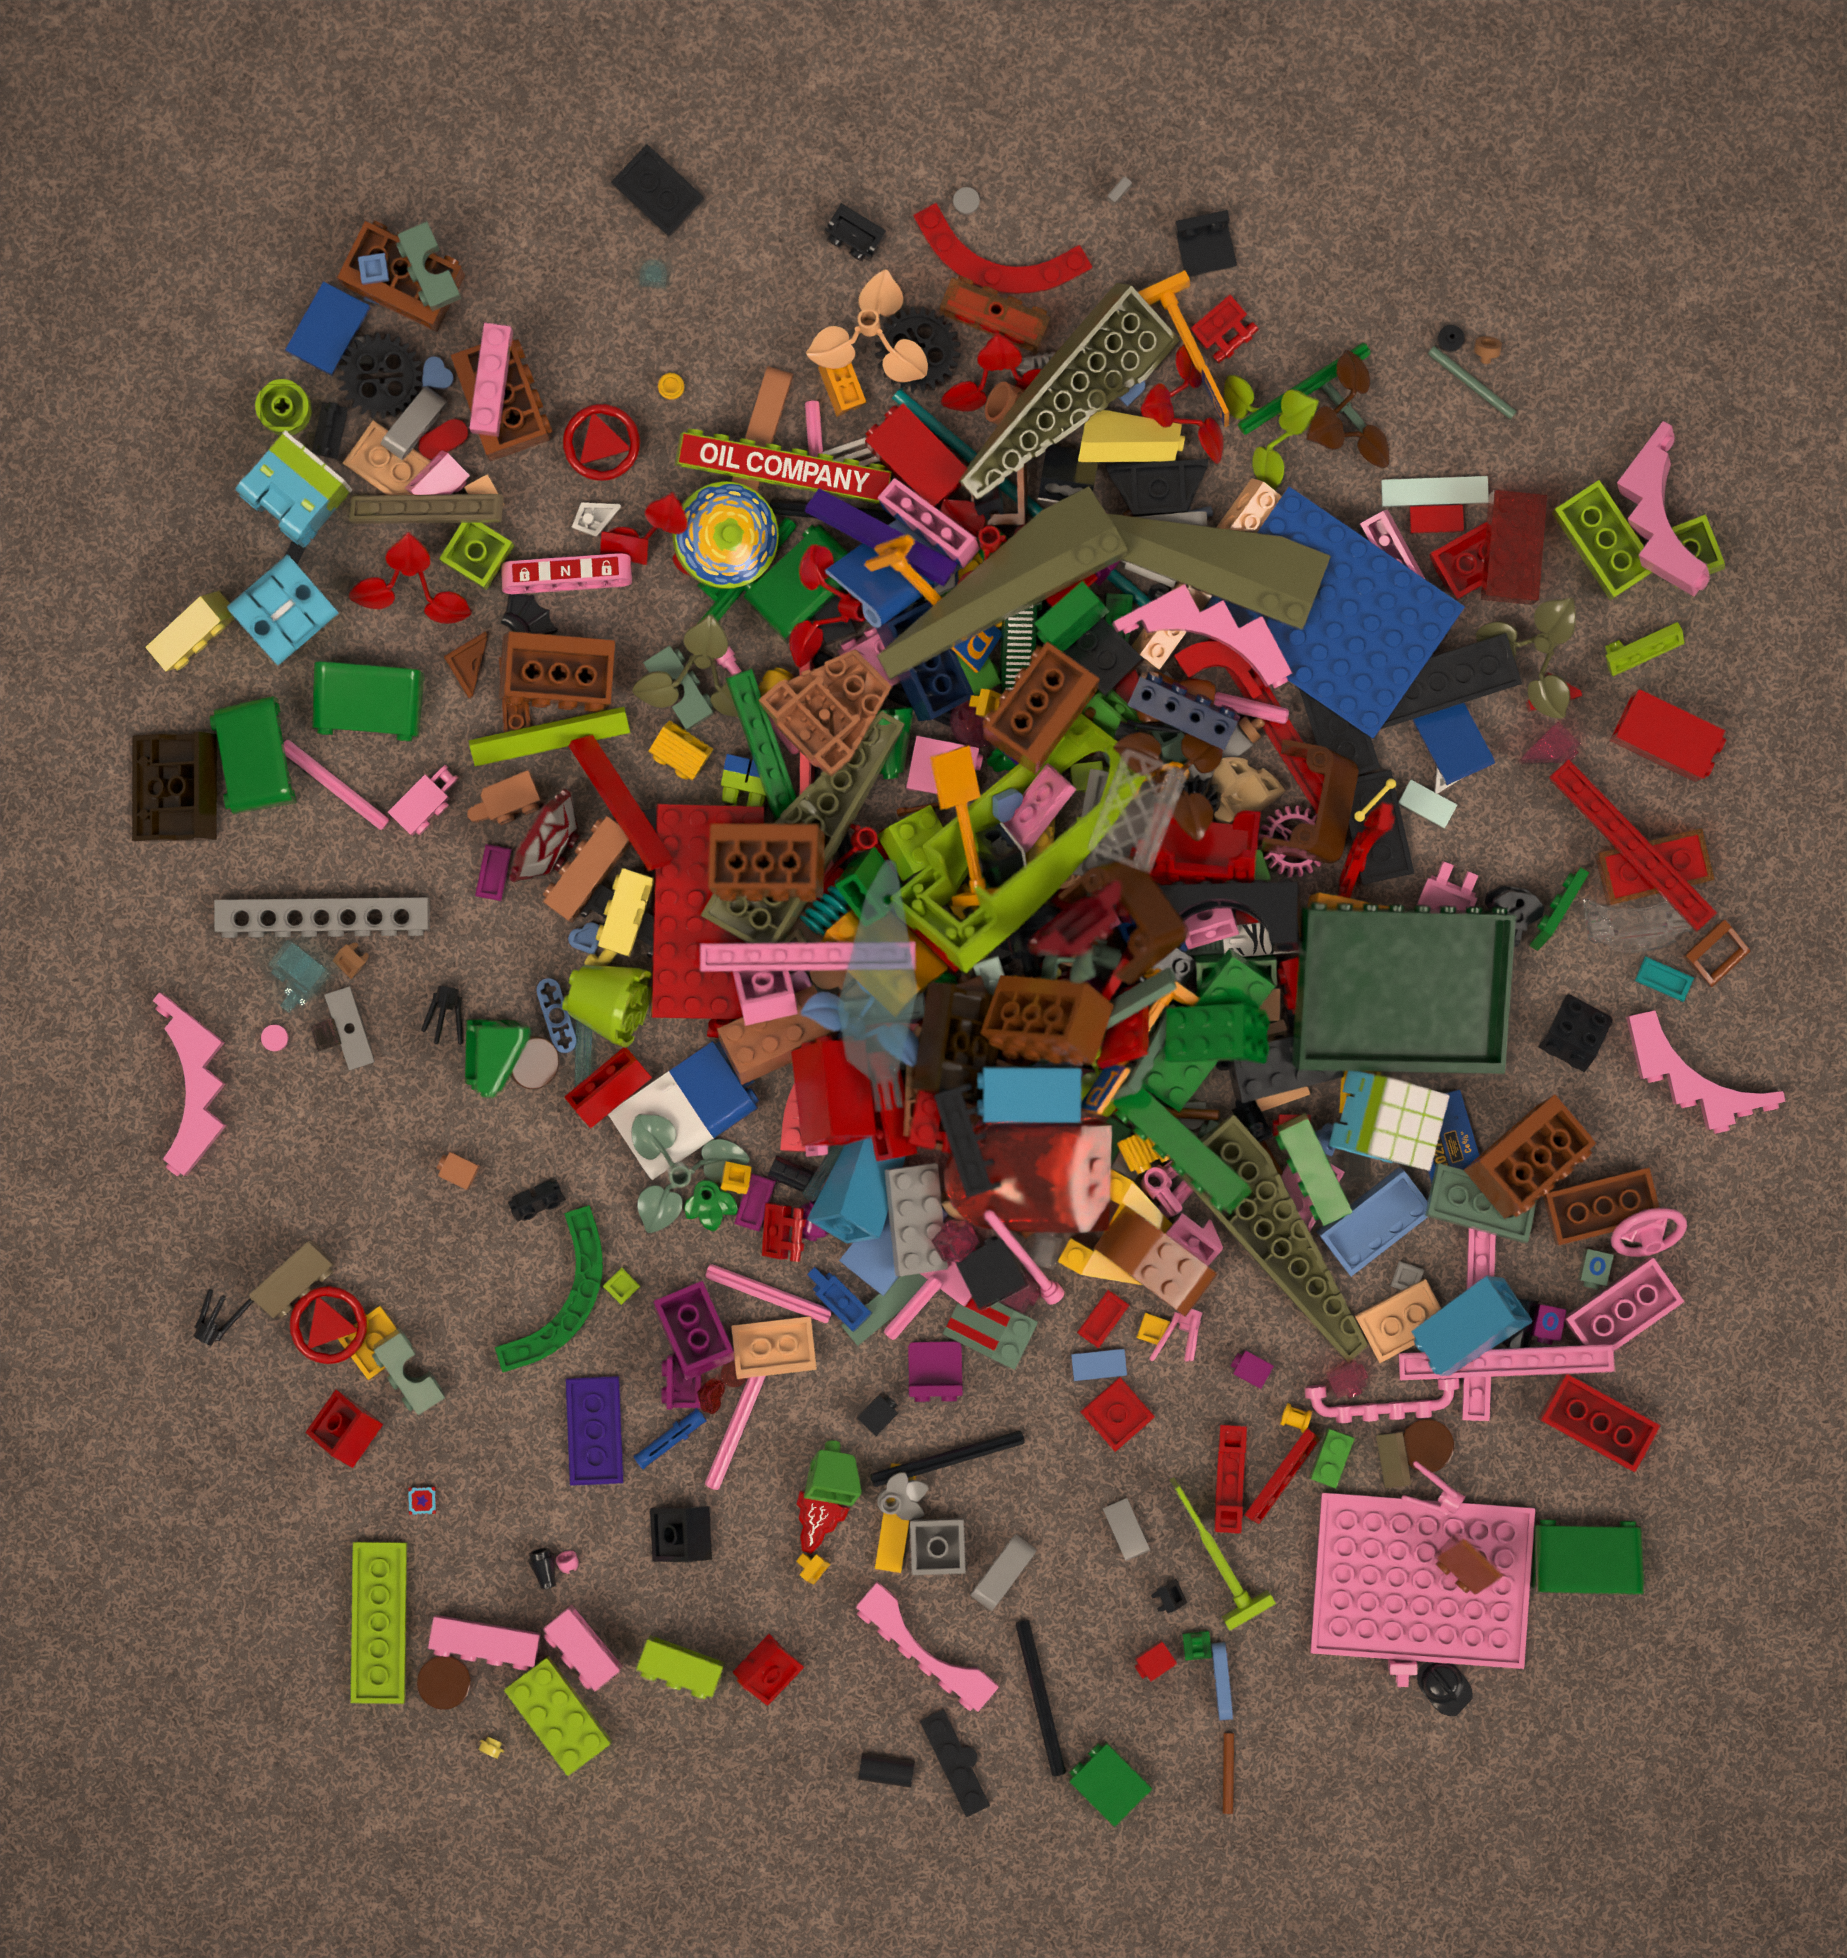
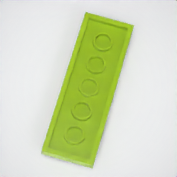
(379, 1622)

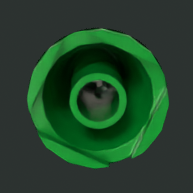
(896, 760)

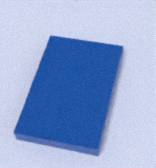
(327, 328)
(1454, 742)

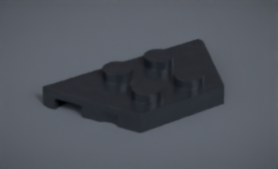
(1158, 486)

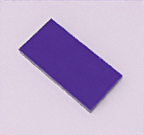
(594, 1430)

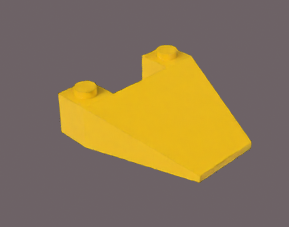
(1093, 1263)

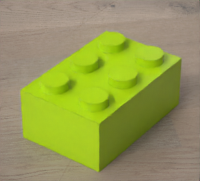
(680, 1667)

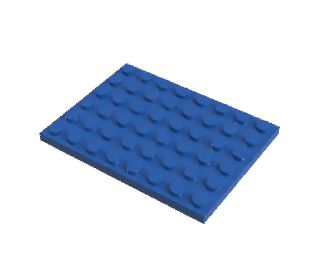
(1367, 624)

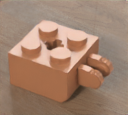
(507, 799)

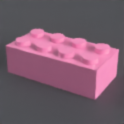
(1625, 1307)

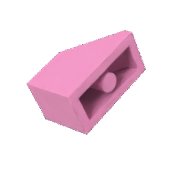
(439, 477)

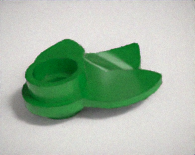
(712, 1208)

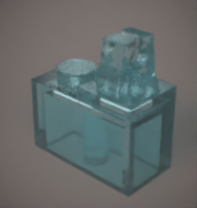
(303, 974)

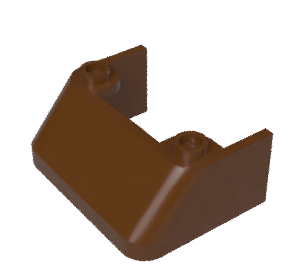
(1326, 838)
(1159, 923)

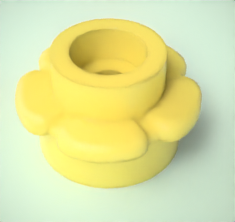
(491, 1747)

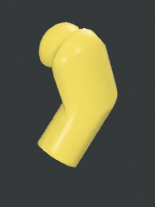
(604, 959)

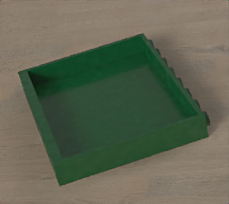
(1403, 989)

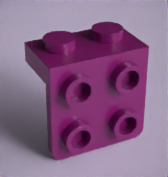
(935, 1370)
(678, 1391)

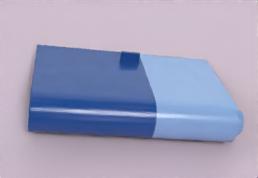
(882, 590)

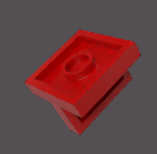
(767, 1670)

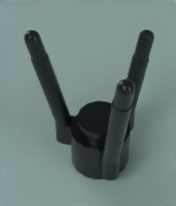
(1125, 729)
(445, 998)
(207, 1330)

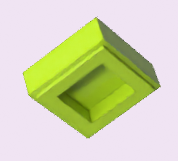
(621, 1286)

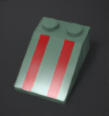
(994, 1332)

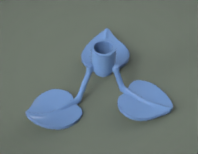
(824, 1010)

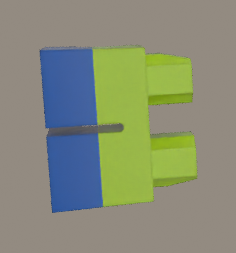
(734, 780)

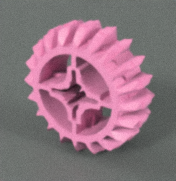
(1276, 825)

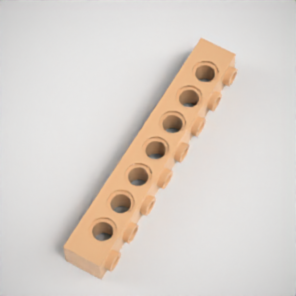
(1245, 515)

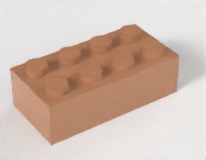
(588, 869)
(768, 1044)

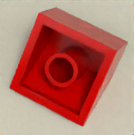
(344, 1428)

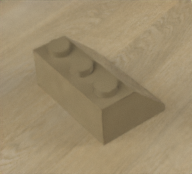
(293, 1280)

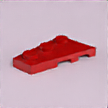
(1126, 1039)

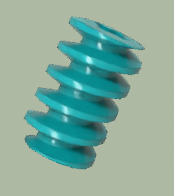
(825, 911)

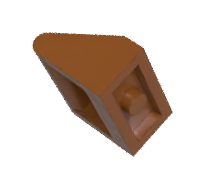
(1709, 940)

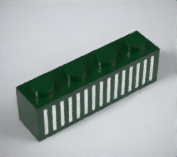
(1017, 644)

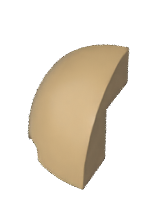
(1243, 788)

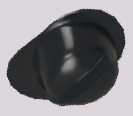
(1444, 1687)

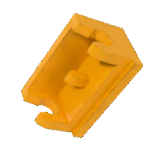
(842, 388)

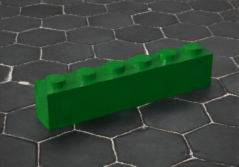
(1183, 1148)

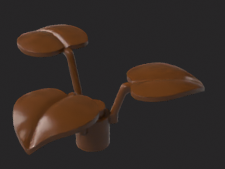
(1328, 428)
(1193, 811)

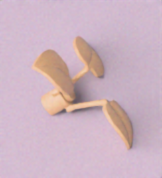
(883, 297)

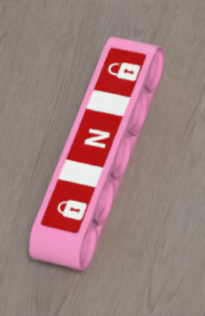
(566, 573)

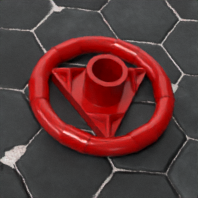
(601, 442)
(328, 1325)

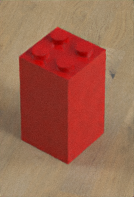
(915, 456)
(1668, 736)
(831, 1095)

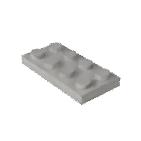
(914, 1218)

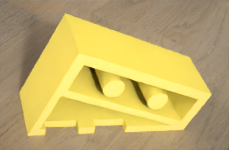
(191, 631)
(625, 912)

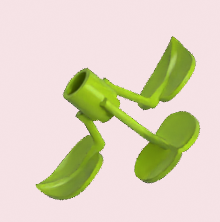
(1295, 419)

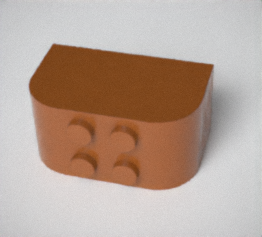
(1155, 1260)

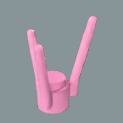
(1188, 1324)
(1450, 1498)

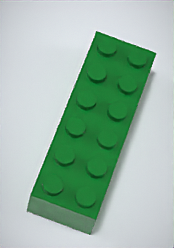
(1229, 983)

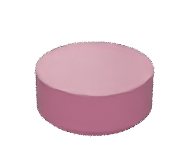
(274, 1038)

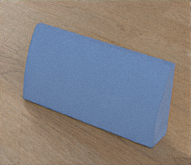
(1376, 1222)
(874, 1259)

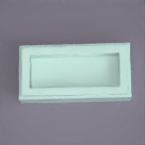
(1427, 804)

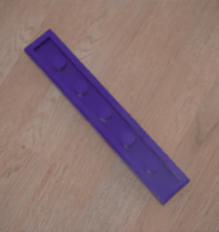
(874, 532)

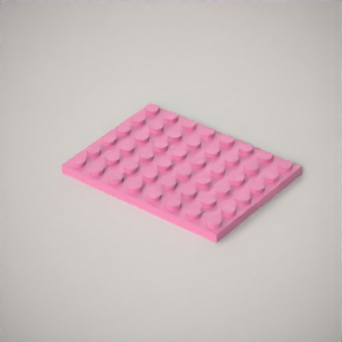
(1389, 1599)

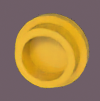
(671, 386)

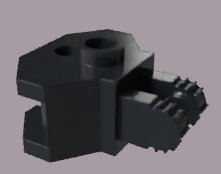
(1519, 902)

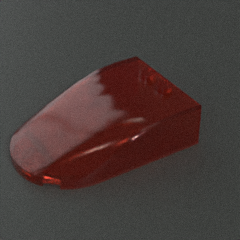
(1049, 1173)

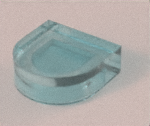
(653, 275)

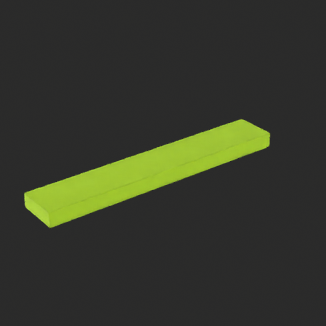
(548, 736)

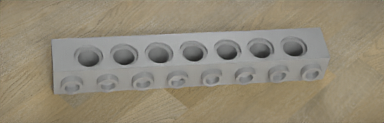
(227, 910)

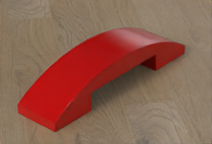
(1230, 1479)

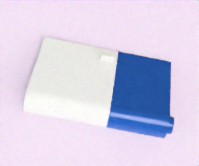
(696, 1097)

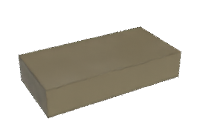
(1393, 1460)

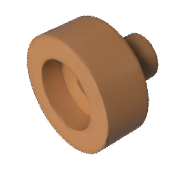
(1487, 348)
(1251, 728)

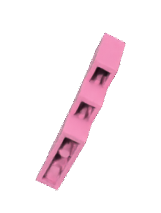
(1645, 485)
(1179, 613)
(196, 1049)

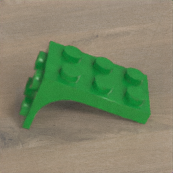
(1217, 1033)

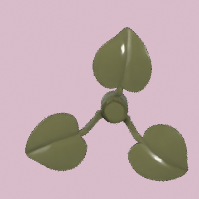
(1557, 624)
(705, 641)

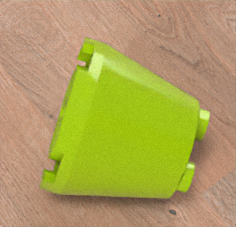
(609, 1000)

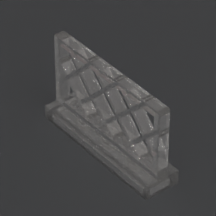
(1158, 820)

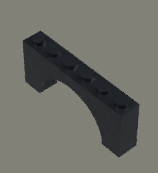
(1271, 903)

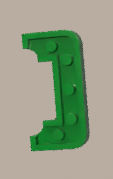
(780, 593)
(367, 699)
(253, 755)
(492, 1053)
(1587, 1558)

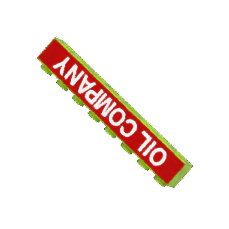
(781, 467)

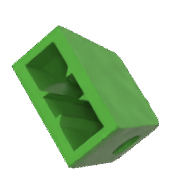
(833, 1476)

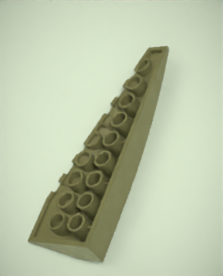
(1095, 365)
(1035, 563)
(1239, 567)
(833, 807)
(1278, 1238)

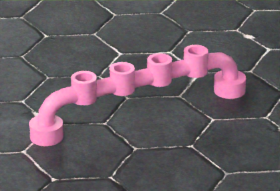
(1371, 1410)

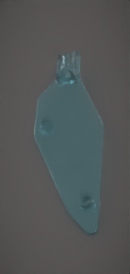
(879, 988)

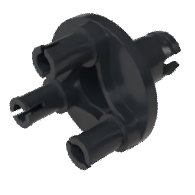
(1018, 941)

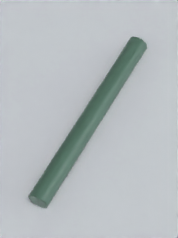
(1471, 382)

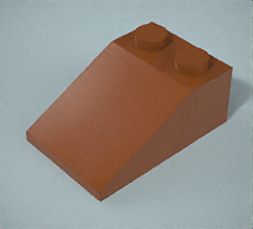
(1467, 1565)

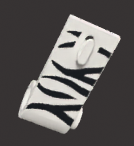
(1251, 941)

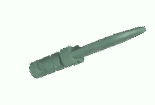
(1335, 396)

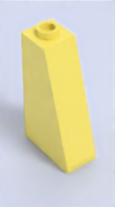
(1128, 438)

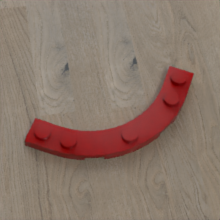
(996, 276)
(1377, 824)

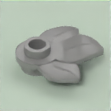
(906, 1497)

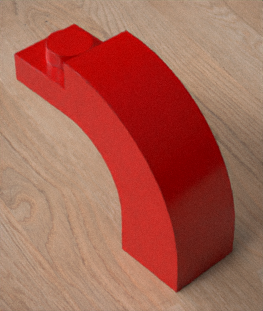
(1215, 654)

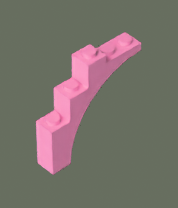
(1718, 1104)

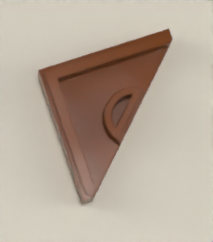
(466, 662)

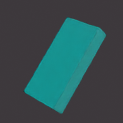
(1664, 979)

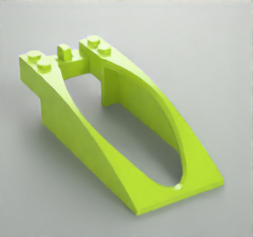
(1031, 887)

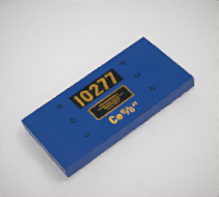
(1456, 1140)

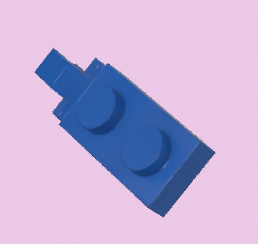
(840, 1299)

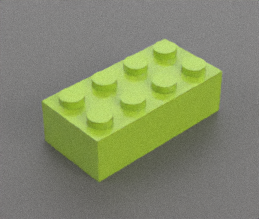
(1602, 539)
(558, 1715)

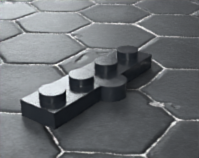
(955, 1762)

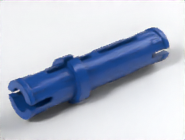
(694, 1420)

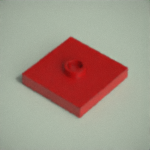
(1117, 1414)

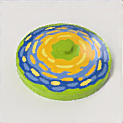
(727, 535)

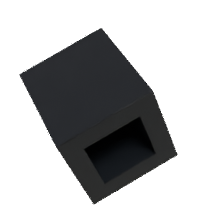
(878, 1414)

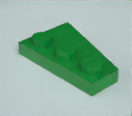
(1559, 907)

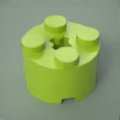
(272, 396)

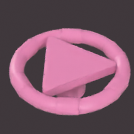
(1648, 1228)

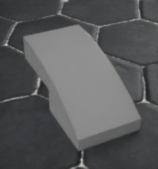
(1126, 1529)

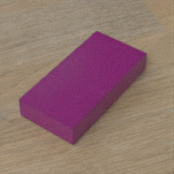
(493, 872)
(753, 1203)

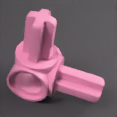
(1162, 1193)

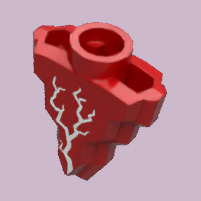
(817, 1520)

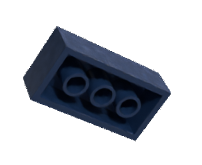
(934, 684)

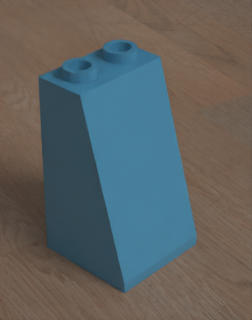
(1030, 1094)
(855, 1194)
(1470, 1325)

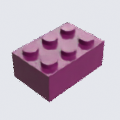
(693, 1330)

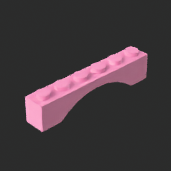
(968, 1682)

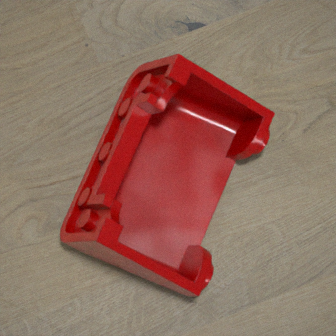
(1219, 856)

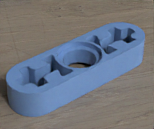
(546, 1011)
(1222, 1681)

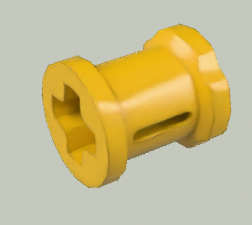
(1295, 1417)

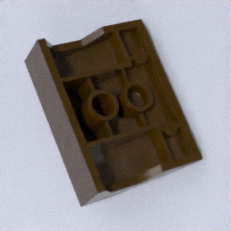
(174, 787)
(952, 1042)

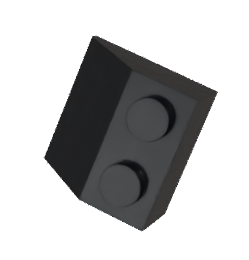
(681, 1534)

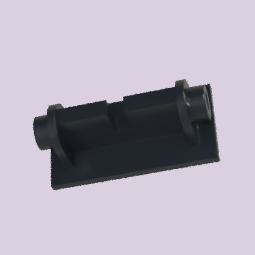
(329, 430)
(1252, 1119)
(548, 1197)

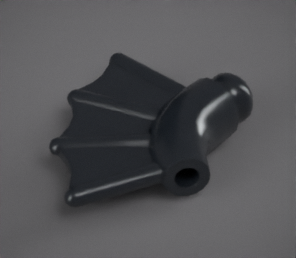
(527, 616)

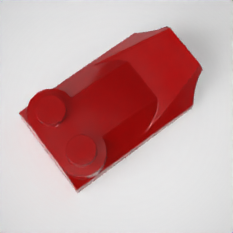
(1461, 562)

